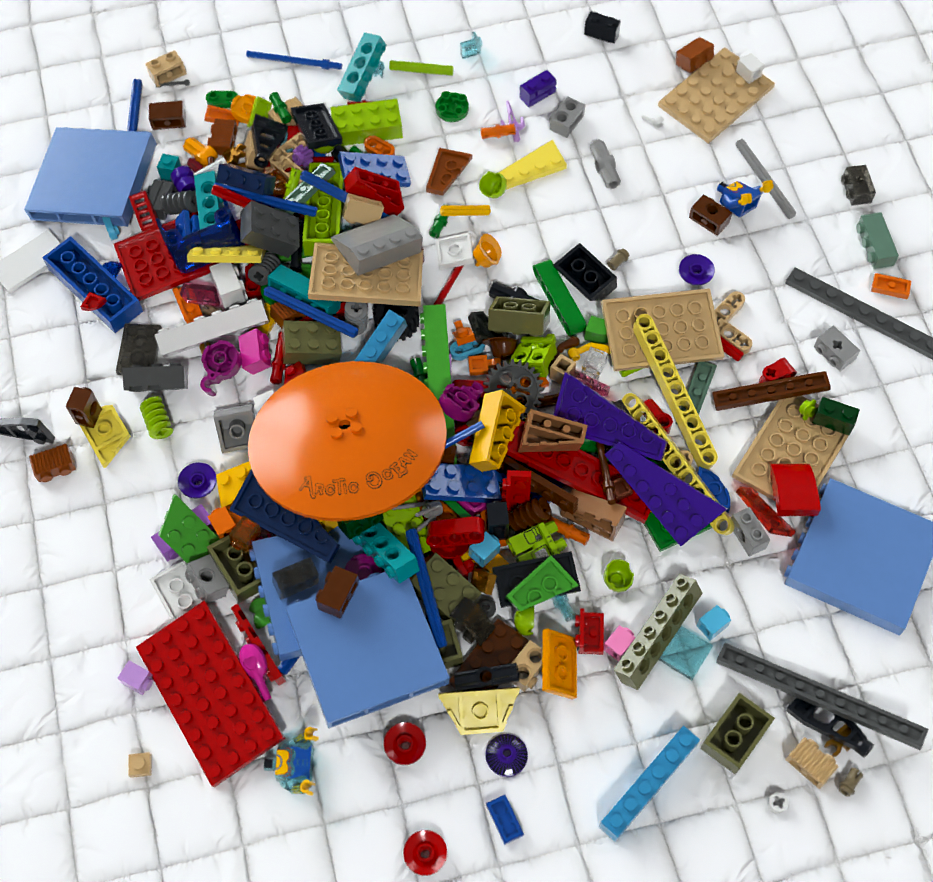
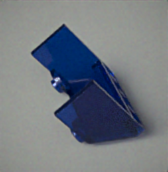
(221, 234)

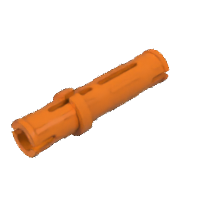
(570, 531)

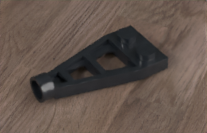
(269, 127)
(34, 429)
(804, 712)

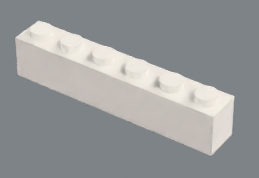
(211, 328)

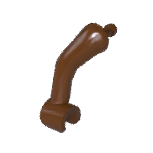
(569, 343)

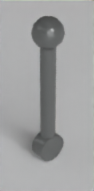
(186, 82)

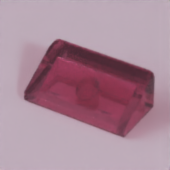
(200, 294)

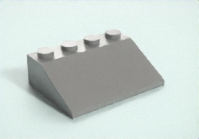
(378, 243)

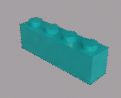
(297, 286)

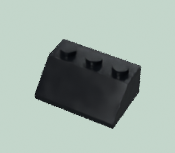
(586, 273)

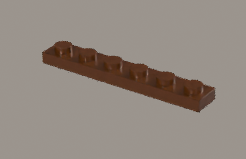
(771, 391)
(543, 487)

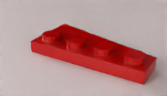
(244, 625)

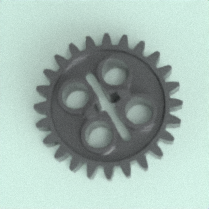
(516, 373)

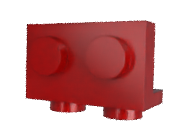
(591, 632)

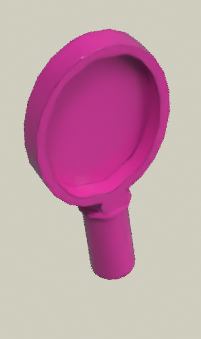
(255, 665)

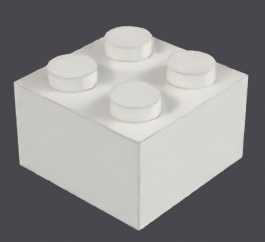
(228, 284)

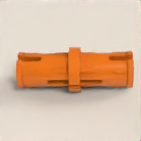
(498, 131)

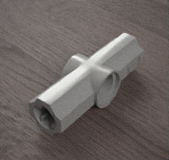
(605, 164)

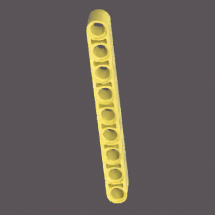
(674, 400)
(674, 453)

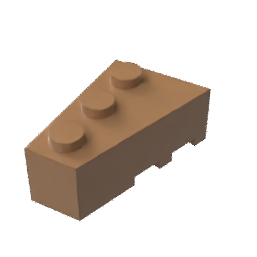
(551, 433)
(597, 515)

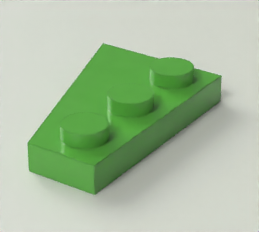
(541, 585)

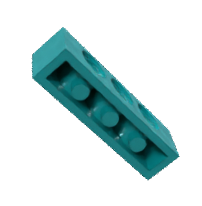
(362, 67)
(206, 202)
(388, 552)

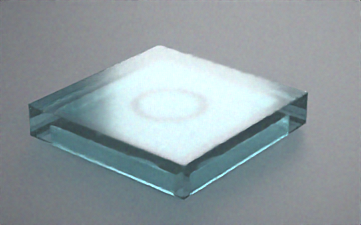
(686, 653)

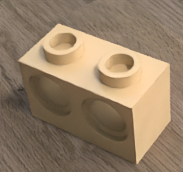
(526, 665)

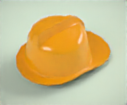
(487, 251)

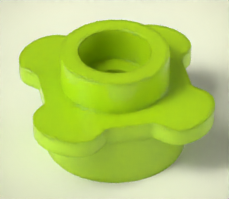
(808, 409)

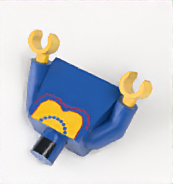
(742, 198)

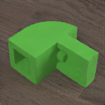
(596, 331)

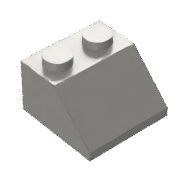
(234, 427)

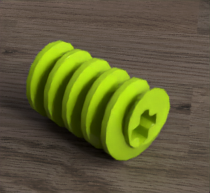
(155, 418)

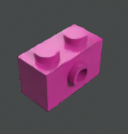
(254, 351)

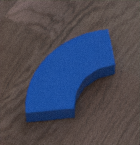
(715, 486)

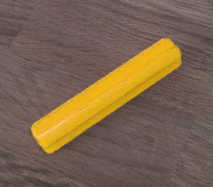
(465, 210)

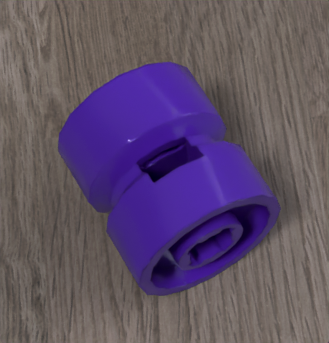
(183, 179)

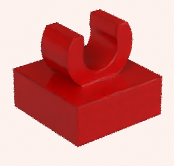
(463, 567)

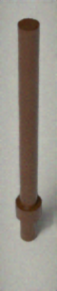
(608, 484)

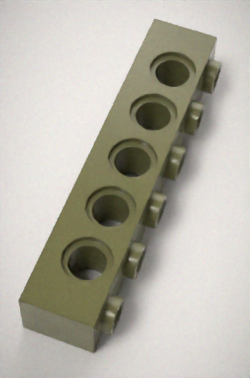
(658, 631)

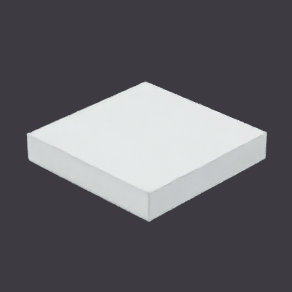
(454, 251)

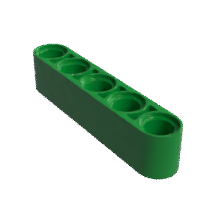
(560, 298)

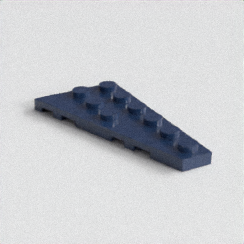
(294, 528)

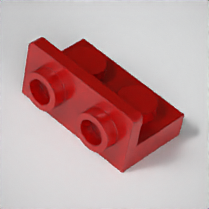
(517, 487)

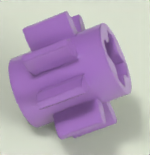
(302, 156)

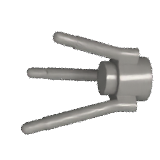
(429, 510)

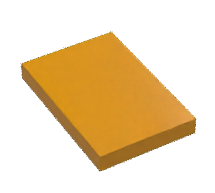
(559, 664)

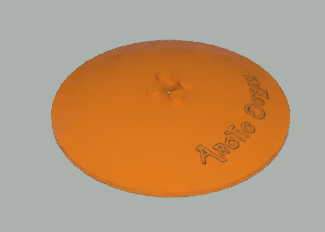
(355, 471)

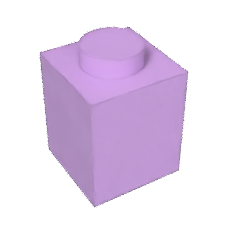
(136, 678)

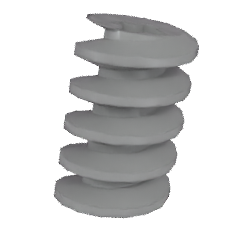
(356, 315)

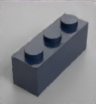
(246, 179)

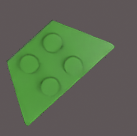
(186, 531)

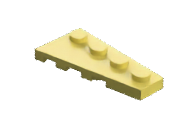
(535, 165)
(235, 254)

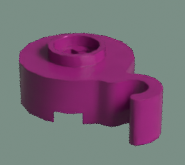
(219, 371)
(460, 402)

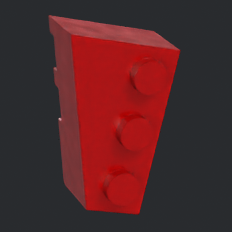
(375, 187)

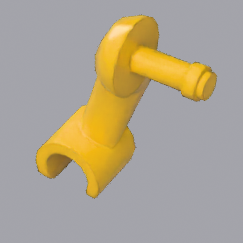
(574, 352)

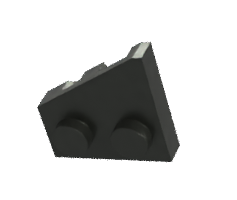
(479, 326)

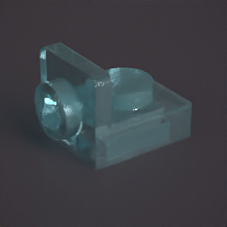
(471, 47)

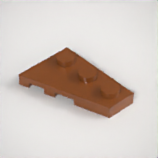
(446, 170)

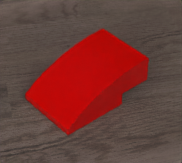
(795, 490)

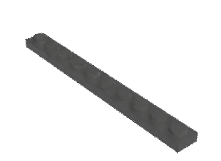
(861, 312)
(823, 696)

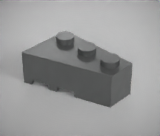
(155, 377)

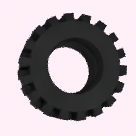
(411, 317)

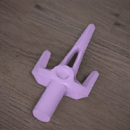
(518, 126)

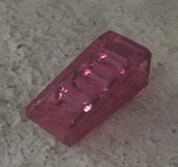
(597, 386)

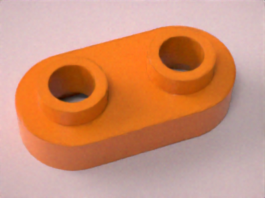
(381, 146)

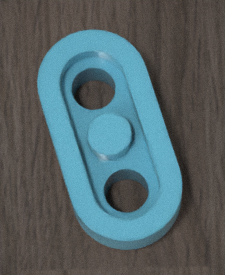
(112, 230)
(466, 349)

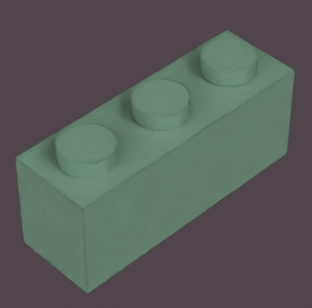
(877, 240)

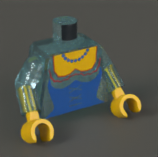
(294, 763)

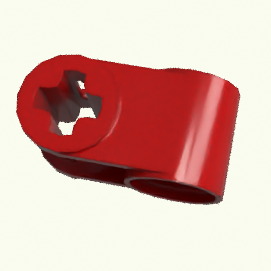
(778, 370)

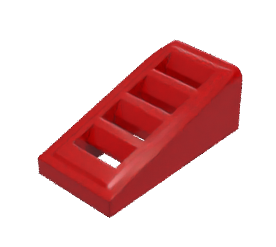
(141, 220)

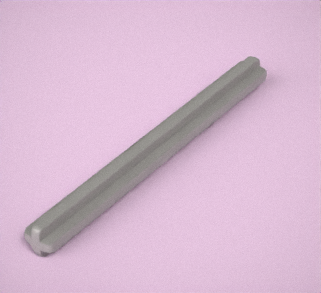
(763, 175)

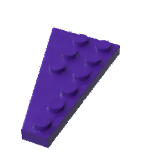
(605, 420)
(669, 498)

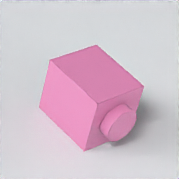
(619, 642)

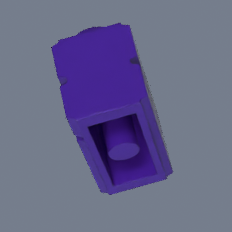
(537, 88)

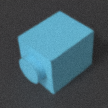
(486, 550)
(714, 622)

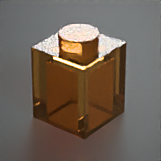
(244, 533)

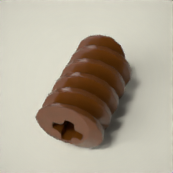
(529, 515)

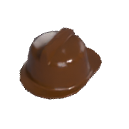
(501, 347)

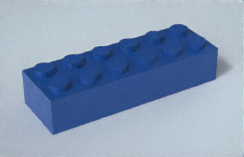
(84, 274)

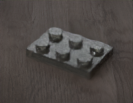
(138, 346)

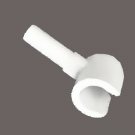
(657, 123)

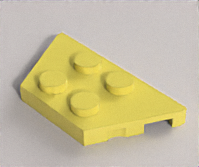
(107, 435)
(480, 709)

